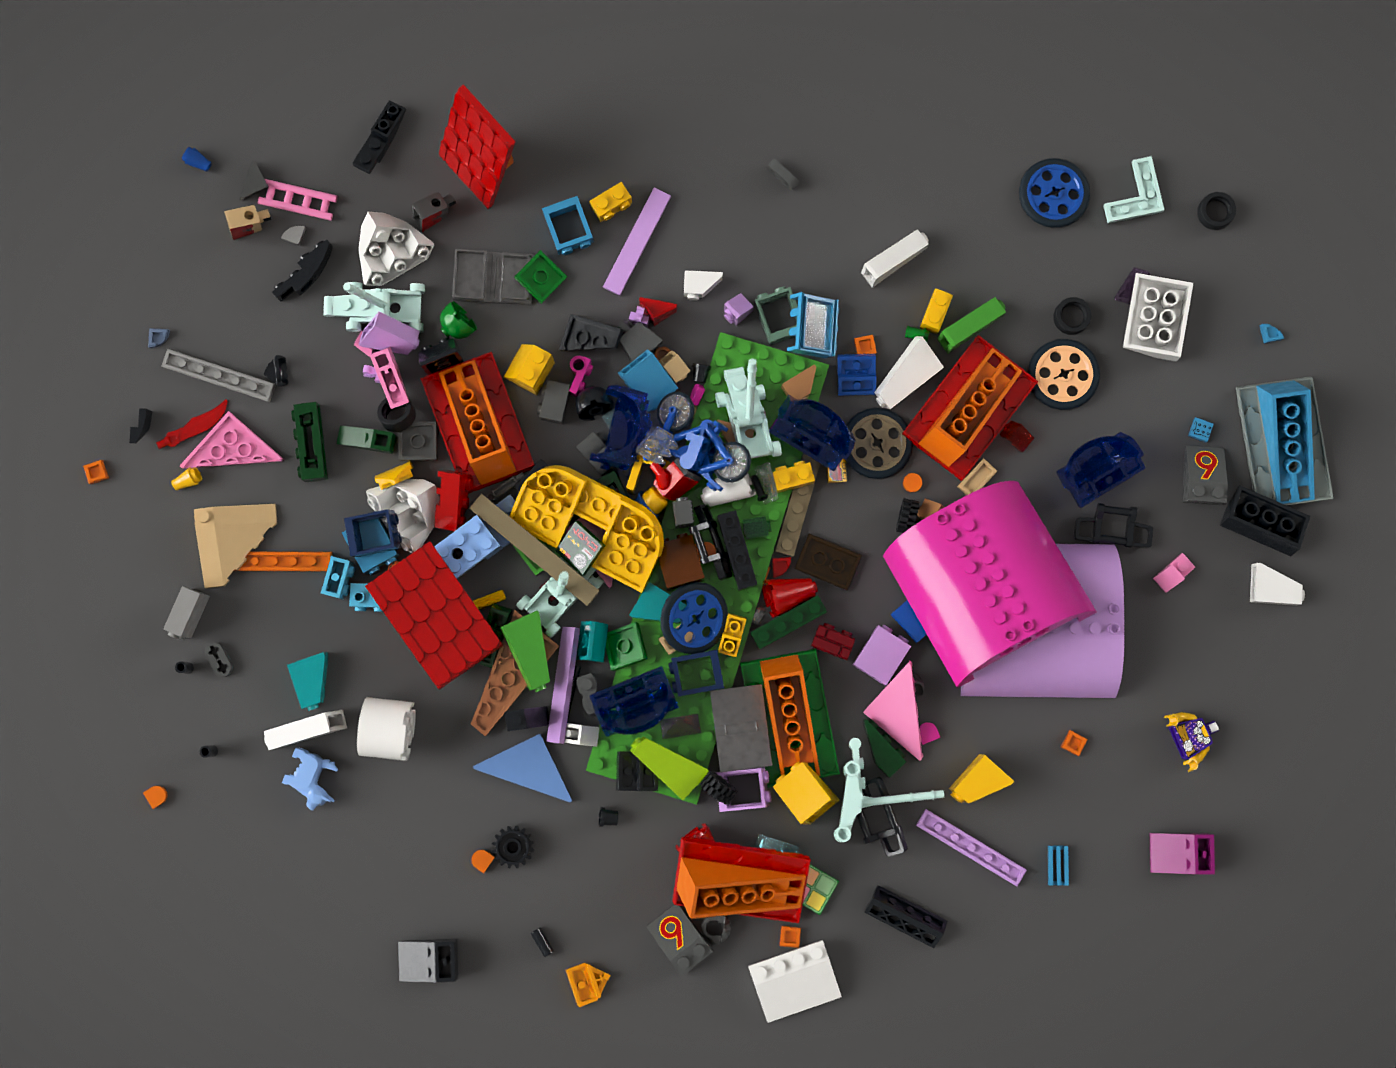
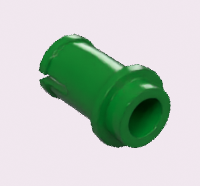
(912, 332)

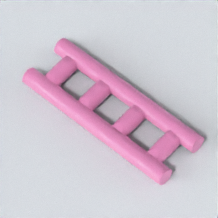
(304, 209)

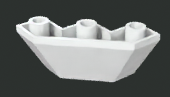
(389, 248)
(415, 506)

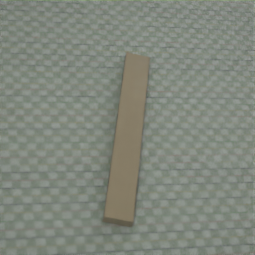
(533, 548)

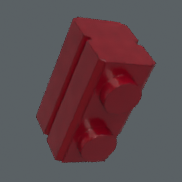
(832, 641)

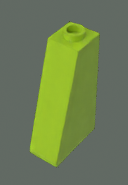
(671, 768)

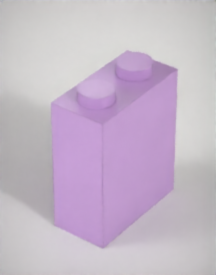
(882, 654)

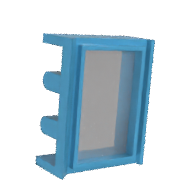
(815, 325)

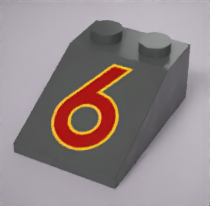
(1205, 476)
(679, 939)

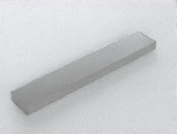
(218, 375)

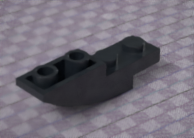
(380, 138)
(312, 266)

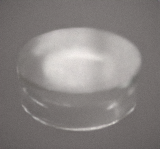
(759, 615)

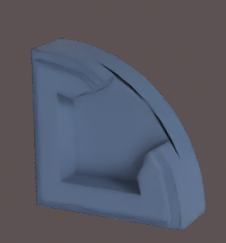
(157, 337)

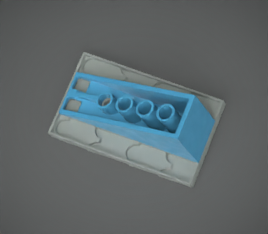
(1284, 441)

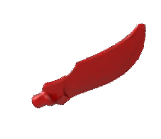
(194, 427)

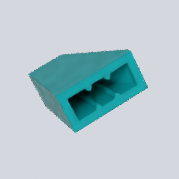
(651, 603)
(310, 680)

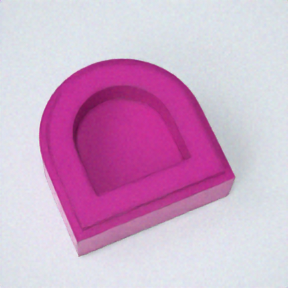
(697, 393)
(928, 732)

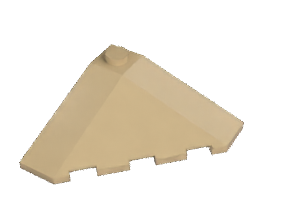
(227, 536)

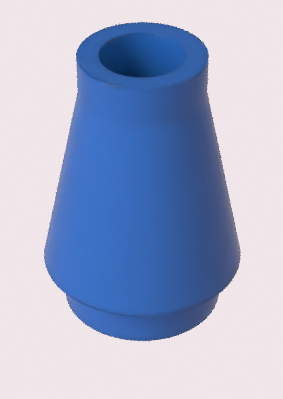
(196, 159)

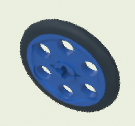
(1056, 168)
(671, 611)

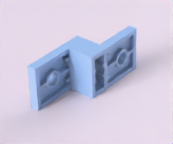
(476, 541)

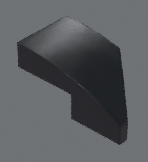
(144, 422)

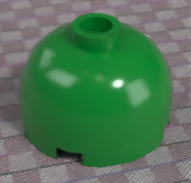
(455, 322)

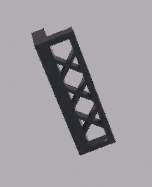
(908, 914)

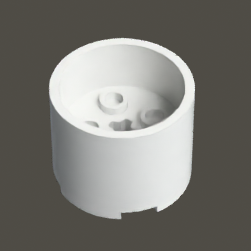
(386, 728)

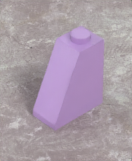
(389, 332)

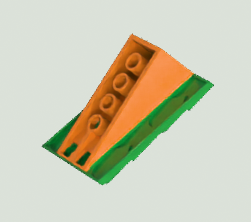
(794, 712)

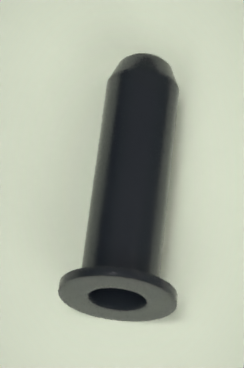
(758, 488)

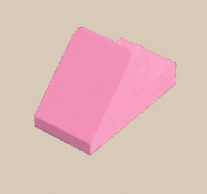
(1174, 573)

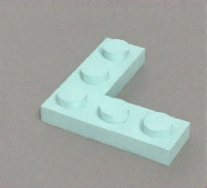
(1149, 197)

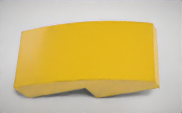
(732, 635)

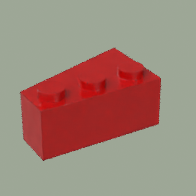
(452, 500)

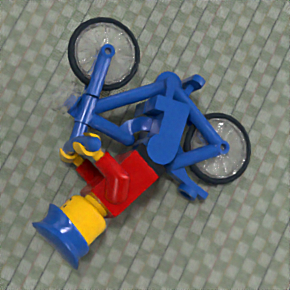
(695, 460)

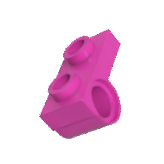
(578, 382)

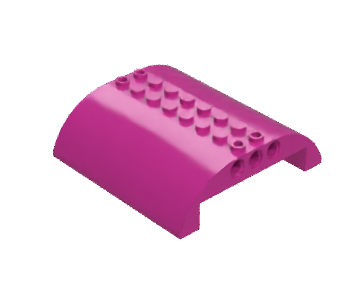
(985, 578)

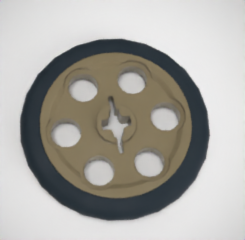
(891, 465)

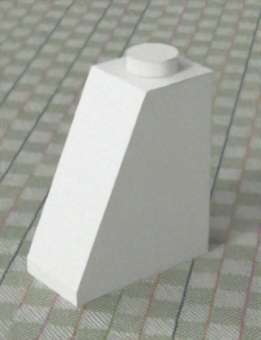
(1273, 587)

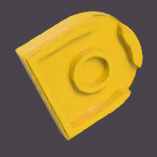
(635, 475)

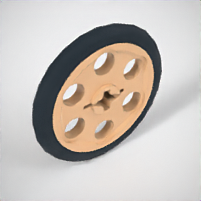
(1087, 363)

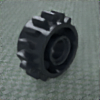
(505, 854)

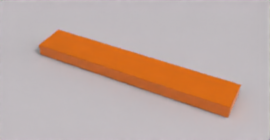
(287, 561)

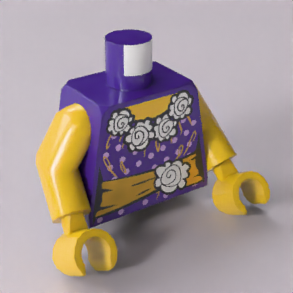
(1191, 737)

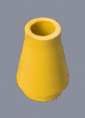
(187, 479)

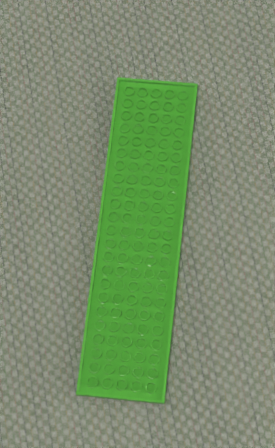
(773, 370)

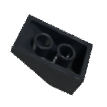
(440, 356)

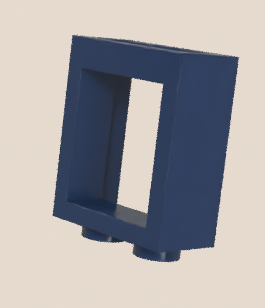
(354, 535)
(673, 668)

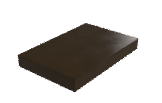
(828, 562)

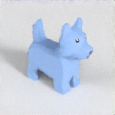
(307, 776)

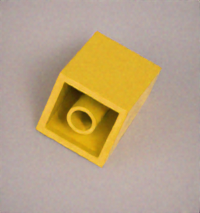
(530, 368)
(979, 780)
(805, 793)

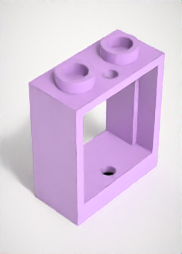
(765, 794)

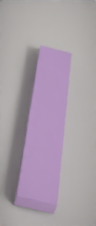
(637, 241)
(563, 685)
(971, 847)

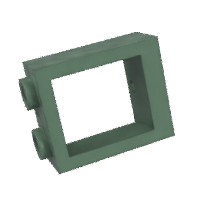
(764, 299)

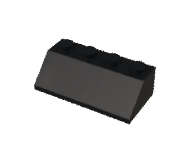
(1265, 521)

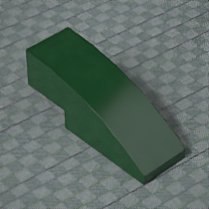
(497, 618)

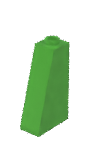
(971, 324)
(528, 649)

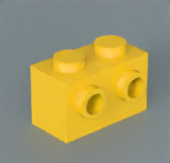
(611, 202)
(793, 477)

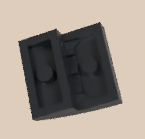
(633, 774)

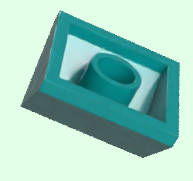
(592, 641)

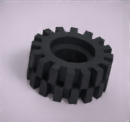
(907, 515)
(718, 787)

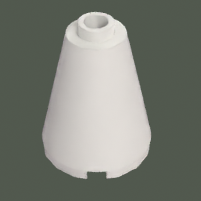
(730, 493)

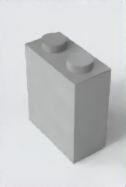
(186, 613)

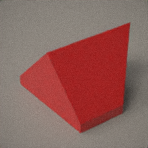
(657, 309)

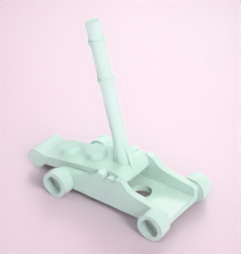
(365, 304)
(747, 411)
(550, 614)
(854, 801)

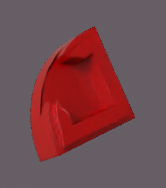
(780, 566)

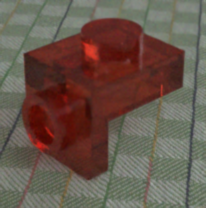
(1017, 435)

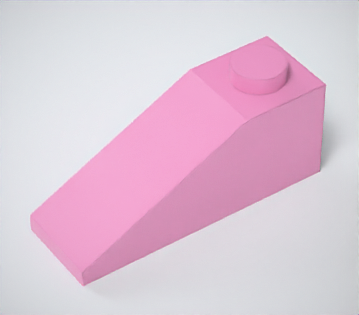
(390, 377)

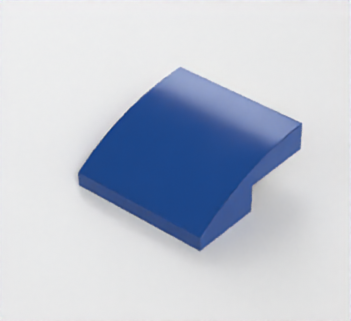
(856, 374)
(909, 622)

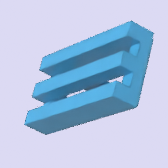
(1058, 882)

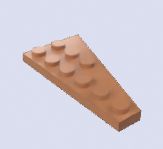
(503, 685)

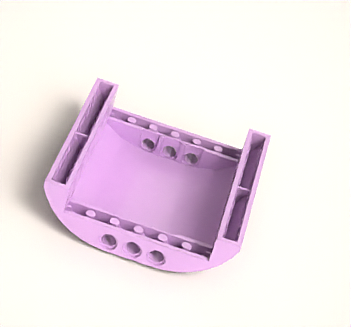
(1076, 657)

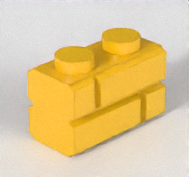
(936, 311)

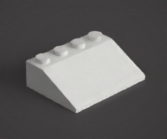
(1158, 316)
(794, 981)

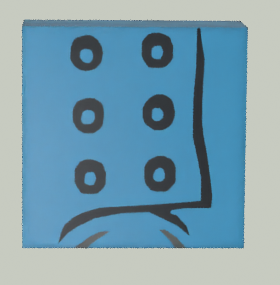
(1200, 429)

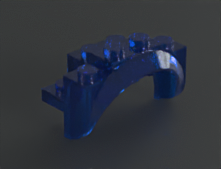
(625, 429)
(812, 429)
(1098, 469)
(634, 703)

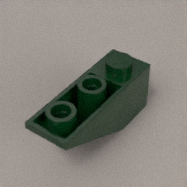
(367, 439)
(883, 754)

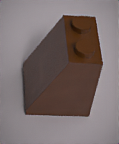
(680, 562)

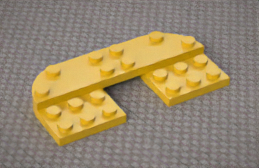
(632, 531)

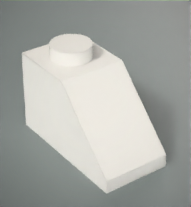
(700, 283)
(581, 734)

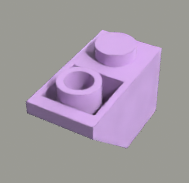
(737, 309)

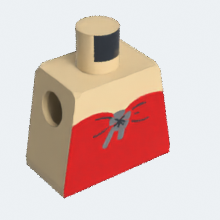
(245, 220)

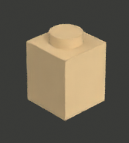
(674, 366)

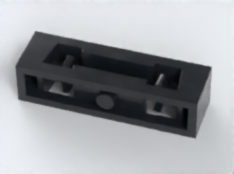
(737, 550)

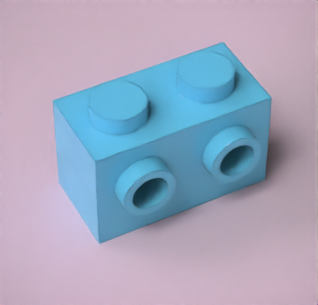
(337, 578)
(361, 598)

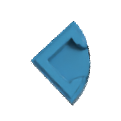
(1270, 333)

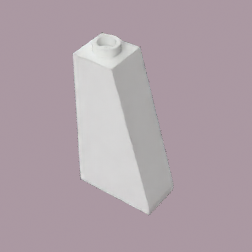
(894, 257)
(909, 372)
(305, 729)

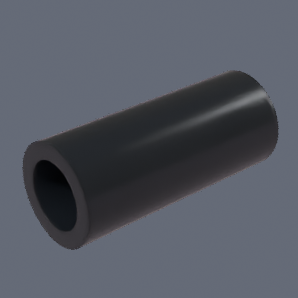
(179, 667)
(213, 751)
(542, 942)

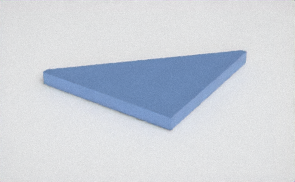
(528, 766)

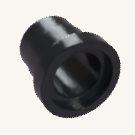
(700, 372)
(607, 817)

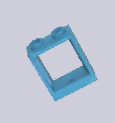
(562, 208)

